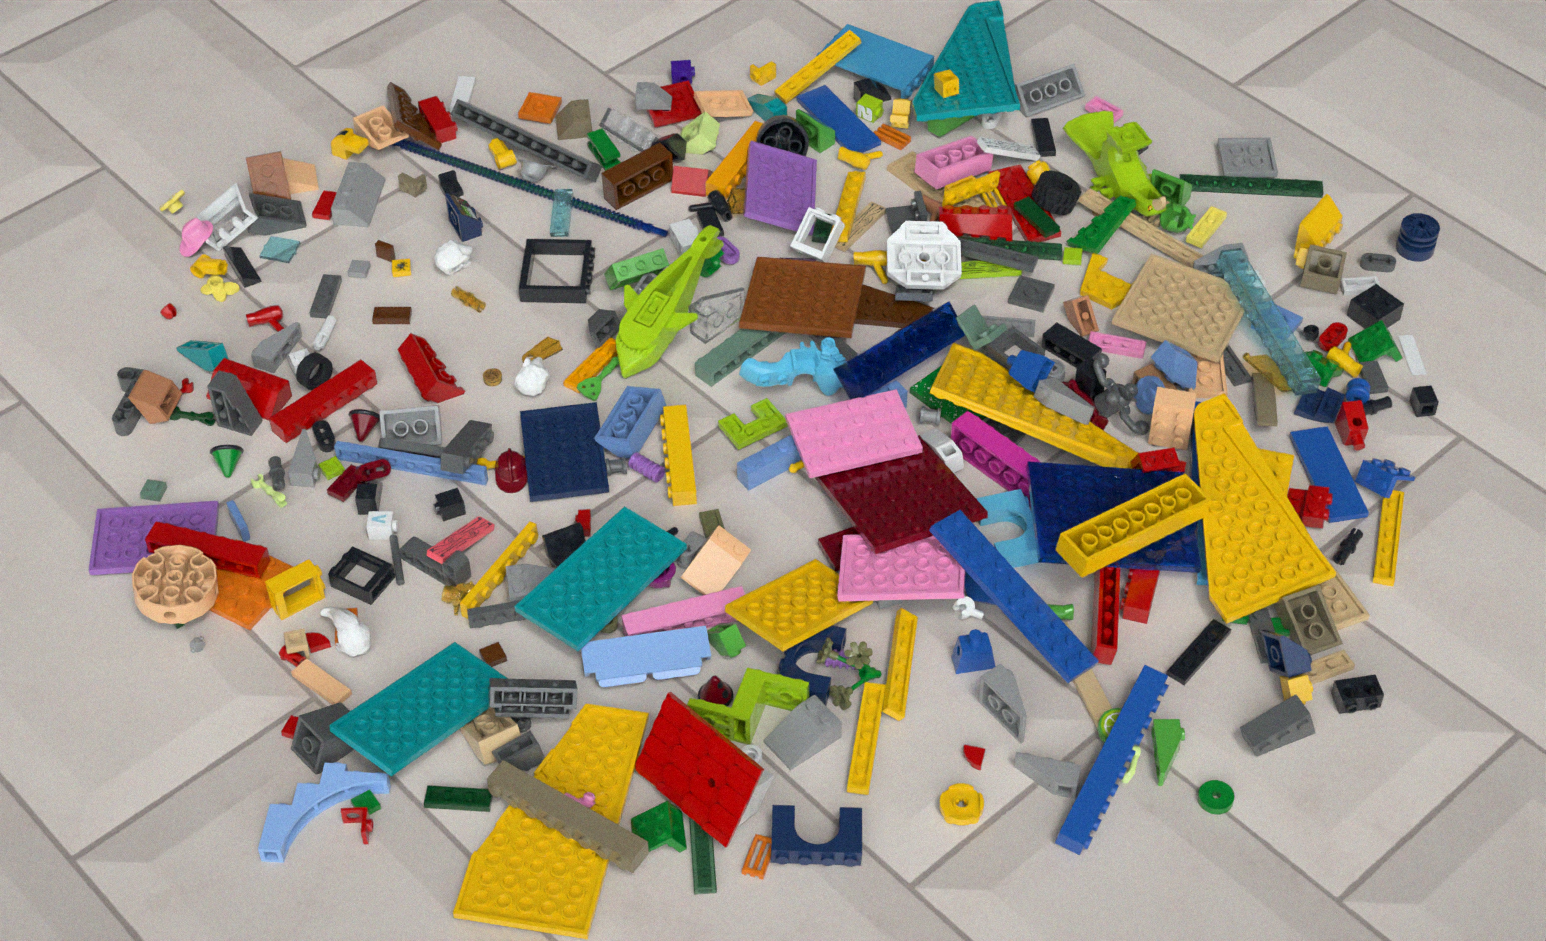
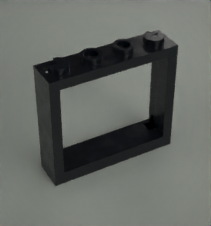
(556, 294)

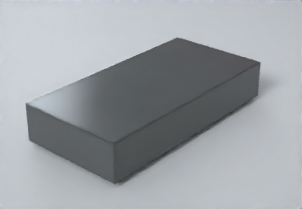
(1373, 374)

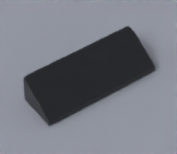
(241, 266)

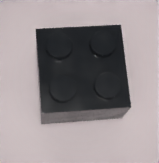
(1373, 306)

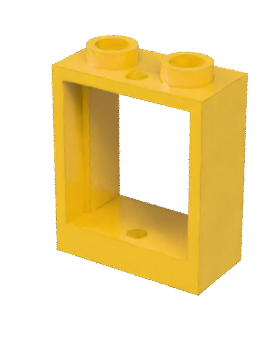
(301, 599)

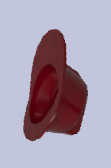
(510, 471)

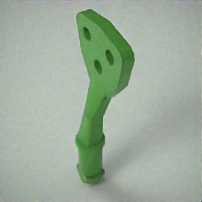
(596, 381)

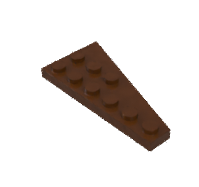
(406, 118)
(882, 309)

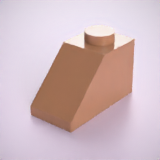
(1081, 315)

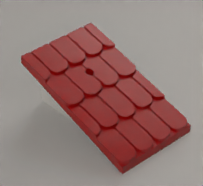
(701, 770)

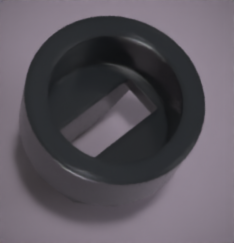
(1308, 332)

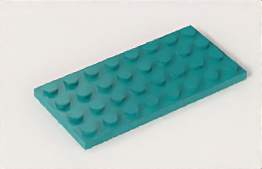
(600, 578)
(418, 709)

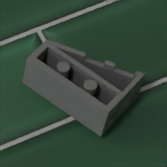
(232, 404)
(1278, 726)

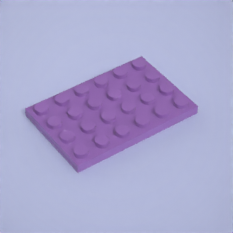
(779, 186)
(122, 531)

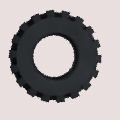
(1056, 192)

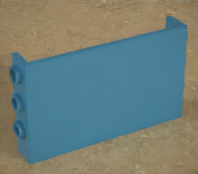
(885, 61)

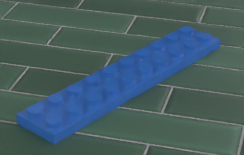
(1014, 596)

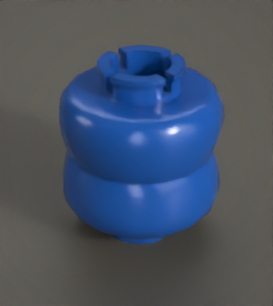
(1358, 390)

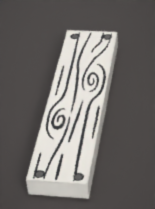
(1008, 149)

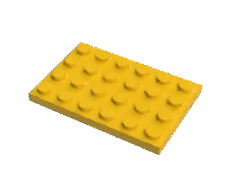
(794, 605)

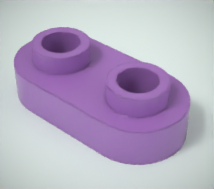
(731, 253)

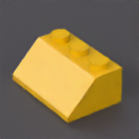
(1320, 224)

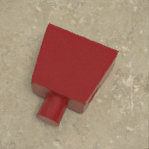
(1352, 424)

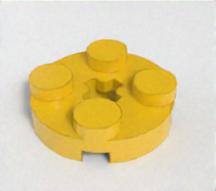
(961, 815)

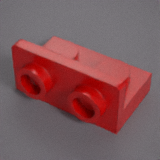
(1156, 460)

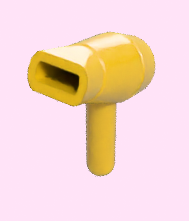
(857, 159)
(873, 258)
(1344, 360)

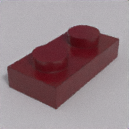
(344, 484)

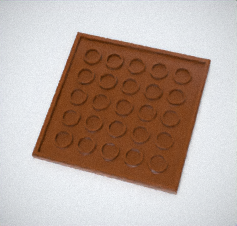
(803, 297)

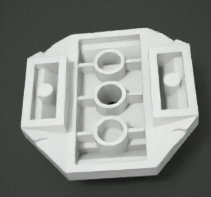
(928, 242)

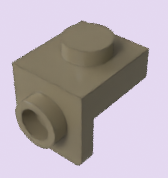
(412, 186)

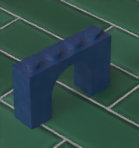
(818, 684)
(790, 848)

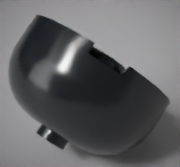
(791, 133)

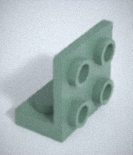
(976, 328)

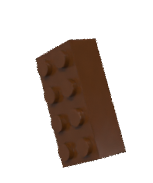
(637, 176)

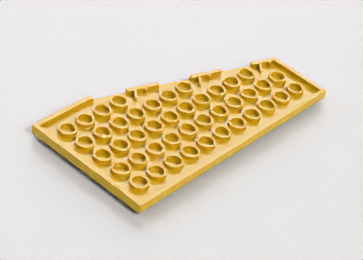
(532, 872)

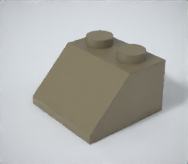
(574, 120)
(1323, 269)

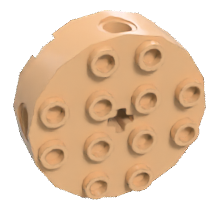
(175, 584)

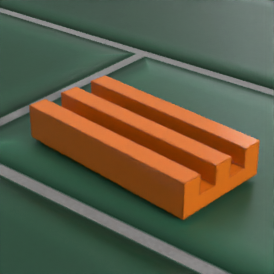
(892, 136)
(754, 871)

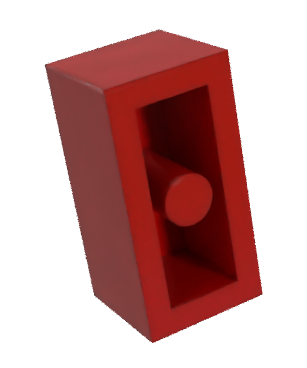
(584, 518)

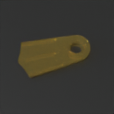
(544, 349)

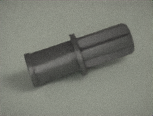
(276, 472)

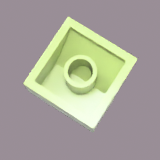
(700, 134)

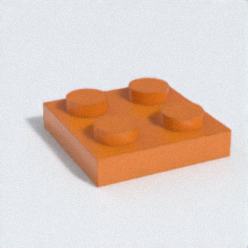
(540, 107)

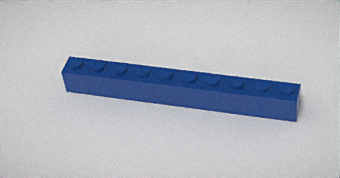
(1111, 760)

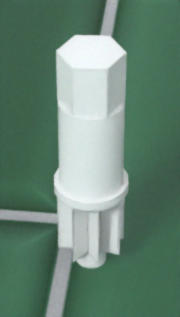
(324, 333)

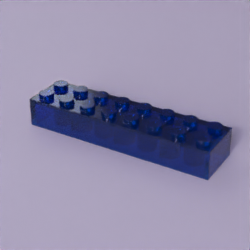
(899, 352)

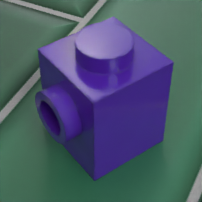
(682, 71)

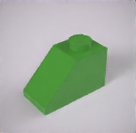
(726, 639)

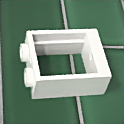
(805, 227)

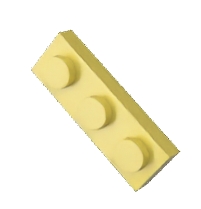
(1206, 227)

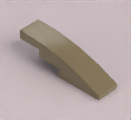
(1264, 401)

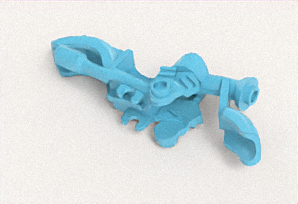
(798, 362)

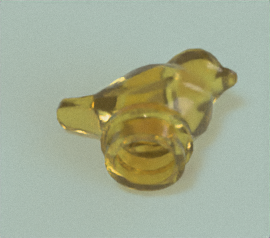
(455, 594)

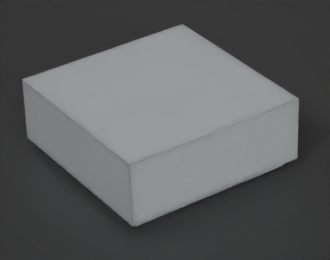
(359, 269)

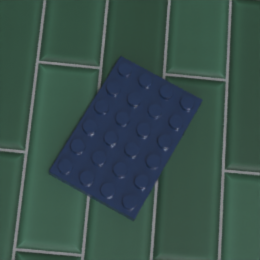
(563, 453)

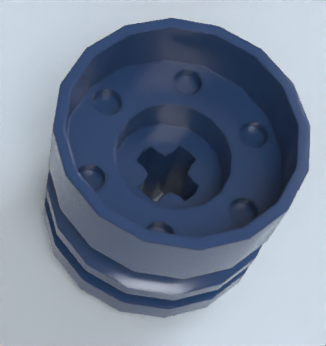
(1417, 237)

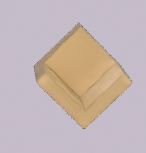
(296, 641)

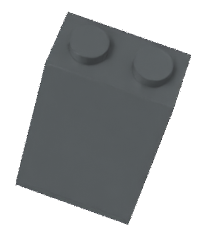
(315, 742)

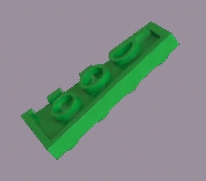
(1103, 226)

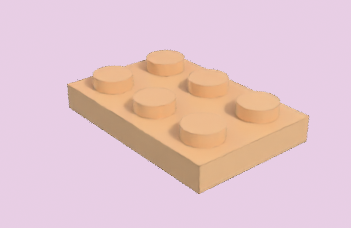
(723, 103)

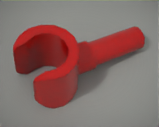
(186, 387)

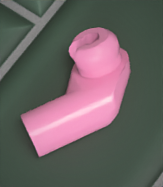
(587, 800)

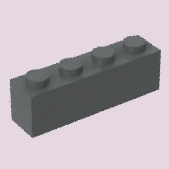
(466, 446)

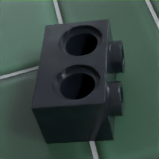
(1357, 694)

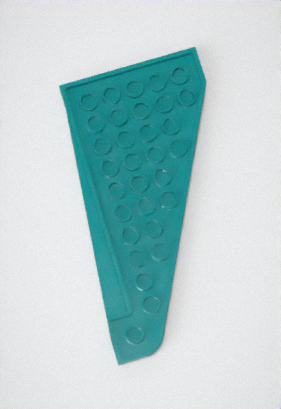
(982, 63)

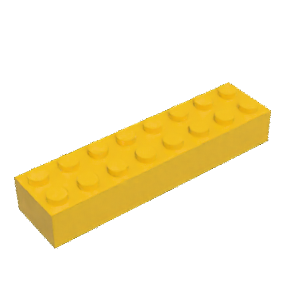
(1133, 525)

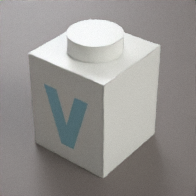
(381, 525)

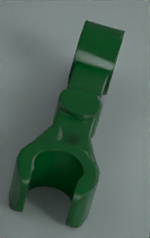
(205, 417)

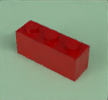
(438, 119)

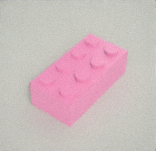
(952, 162)

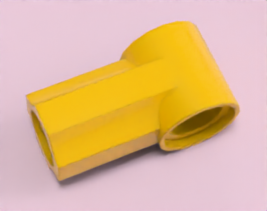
(503, 156)
(206, 265)

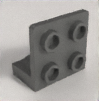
(912, 212)

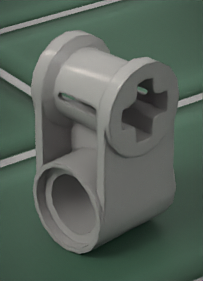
(694, 543)

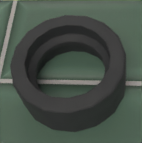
(306, 367)

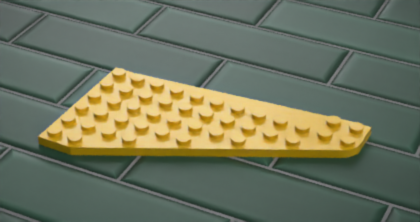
(988, 389)
(1251, 531)

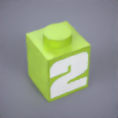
(869, 108)

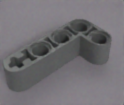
(126, 414)
(451, 572)

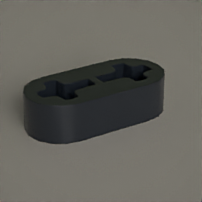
(326, 435)

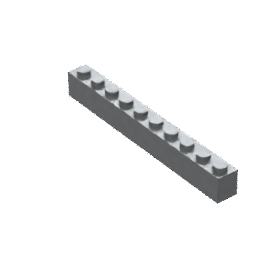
(526, 140)

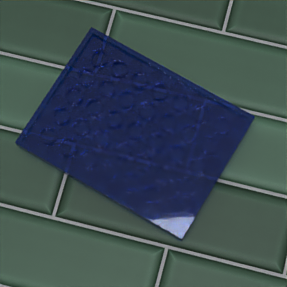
(1075, 493)

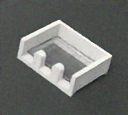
(229, 216)

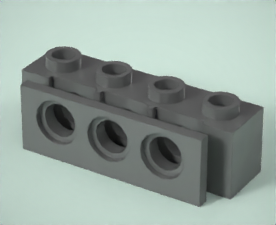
(532, 697)

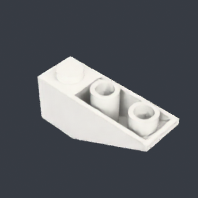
(945, 449)

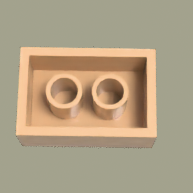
(1172, 418)

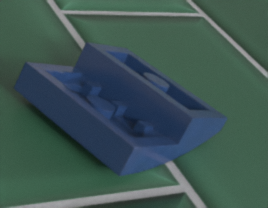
(1320, 406)

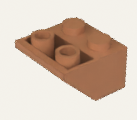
(155, 396)

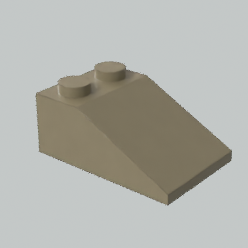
(1308, 620)

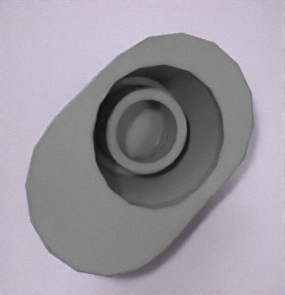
(532, 171)

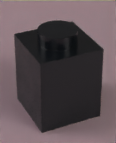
(1423, 401)
(449, 504)

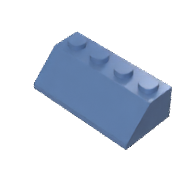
(631, 420)

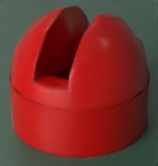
(168, 311)

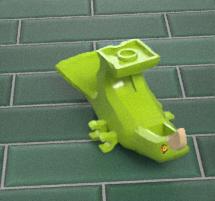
(1117, 159)

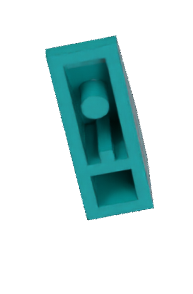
(767, 106)
(203, 353)

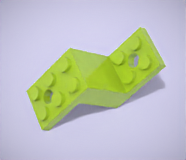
(755, 692)

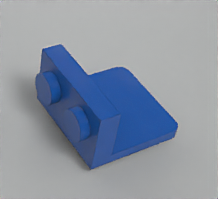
(1381, 476)

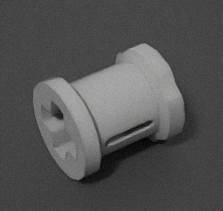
(930, 415)

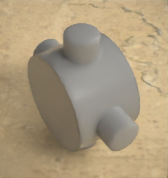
(197, 644)

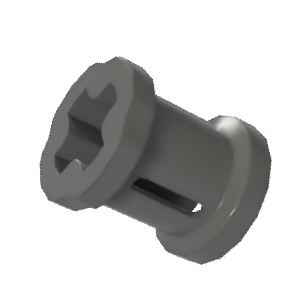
(616, 466)

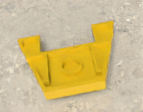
(1101, 286)

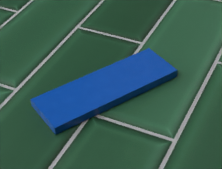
(830, 110)
(1328, 469)

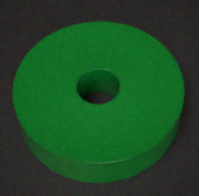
(1216, 805)

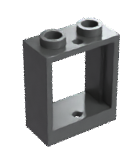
(1009, 338)

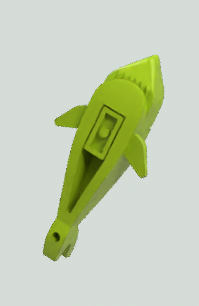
(662, 306)

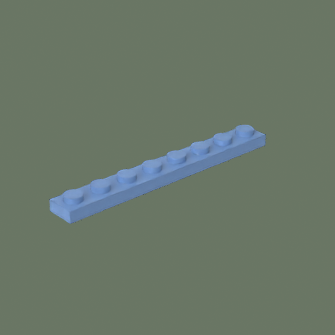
(408, 462)

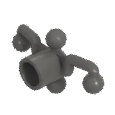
(1116, 397)

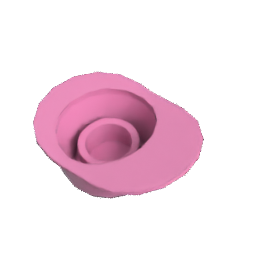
(194, 235)

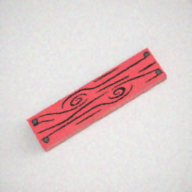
(460, 539)

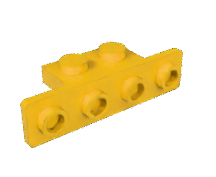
(969, 187)

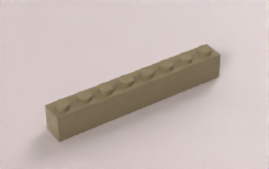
(568, 816)

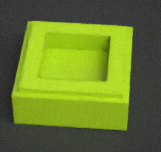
(1072, 256)
(331, 468)

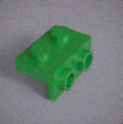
(1325, 367)

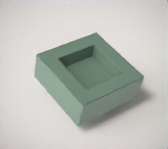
(153, 490)

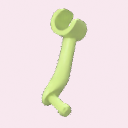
(1131, 771)

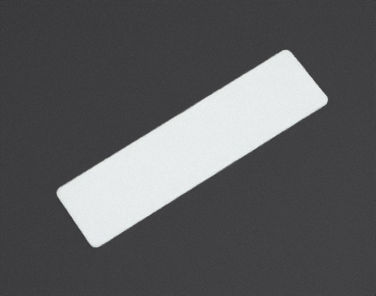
(1412, 355)

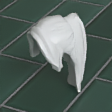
(351, 634)

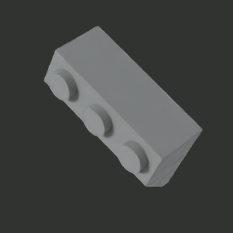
(412, 424)

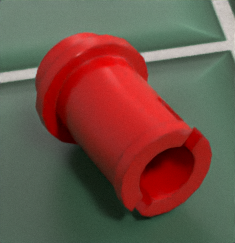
(294, 658)

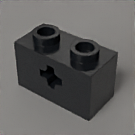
(1087, 379)

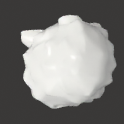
(452, 257)
(532, 377)

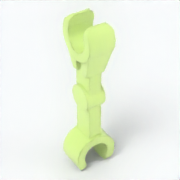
(277, 496)

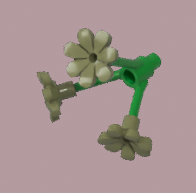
(856, 658)

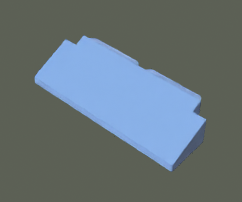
(658, 653)

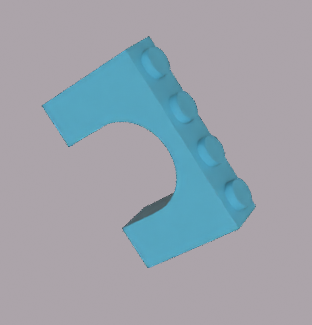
(1012, 508)

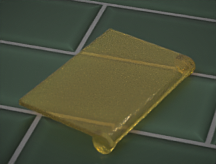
(1268, 369)

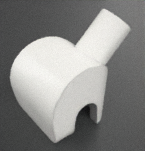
(968, 609)

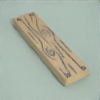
(863, 221)

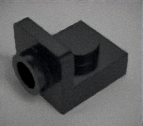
(449, 184)

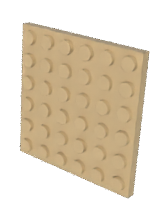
(1181, 307)

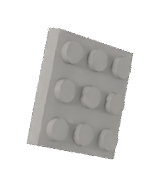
(1247, 157)

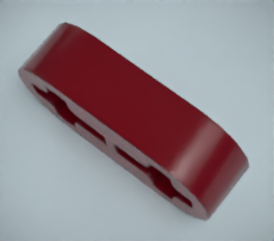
(371, 466)

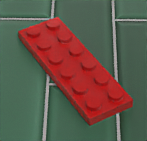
(1014, 186)

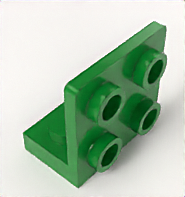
(1374, 343)
(660, 827)

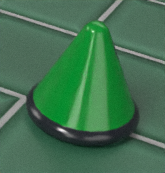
(226, 457)

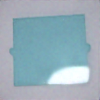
(279, 249)

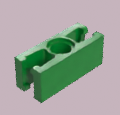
(603, 149)

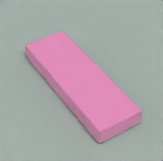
(1118, 344)

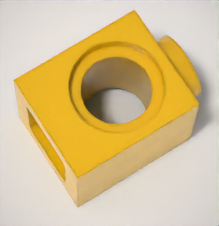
(946, 83)

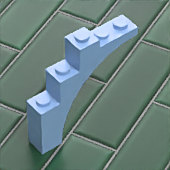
(310, 799)

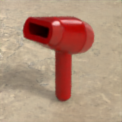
(267, 315)

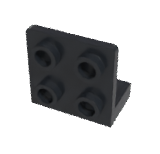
(563, 543)

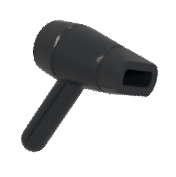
(716, 201)

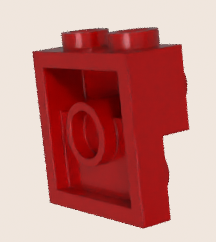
(1311, 504)

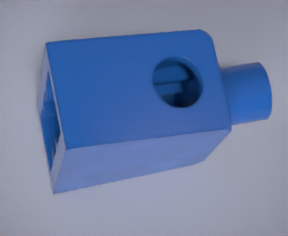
(1029, 368)
(973, 653)

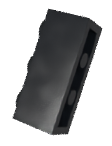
(1068, 345)

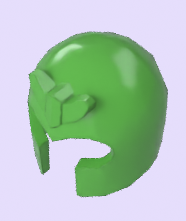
(1177, 218)

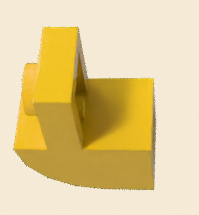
(901, 113)
(347, 143)

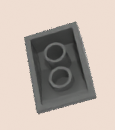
(275, 215)

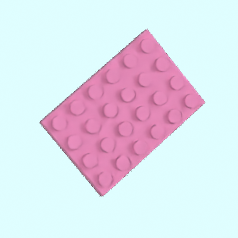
(853, 433)
(903, 573)

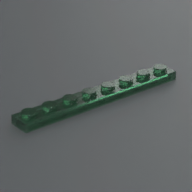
(1254, 186)

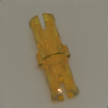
(468, 299)

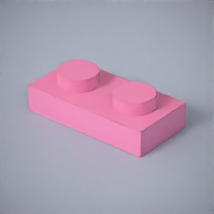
(1098, 104)

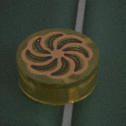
(492, 377)

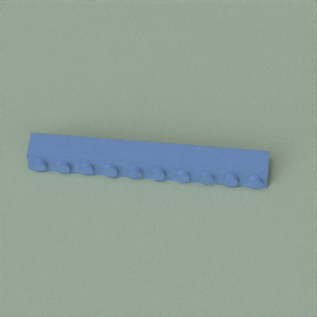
(780, 455)

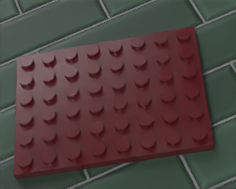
(900, 498)

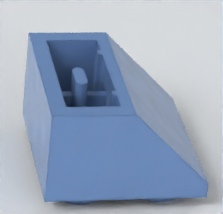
(1176, 364)

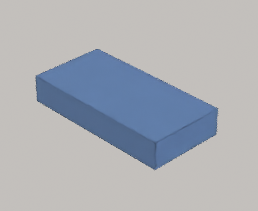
(238, 520)

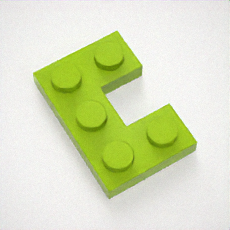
(768, 422)

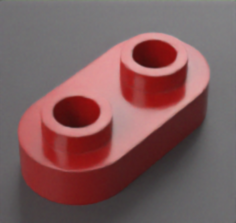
(1333, 336)

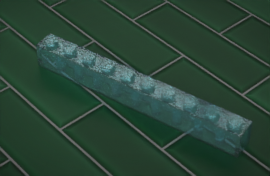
(1268, 322)

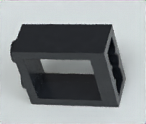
(375, 586)

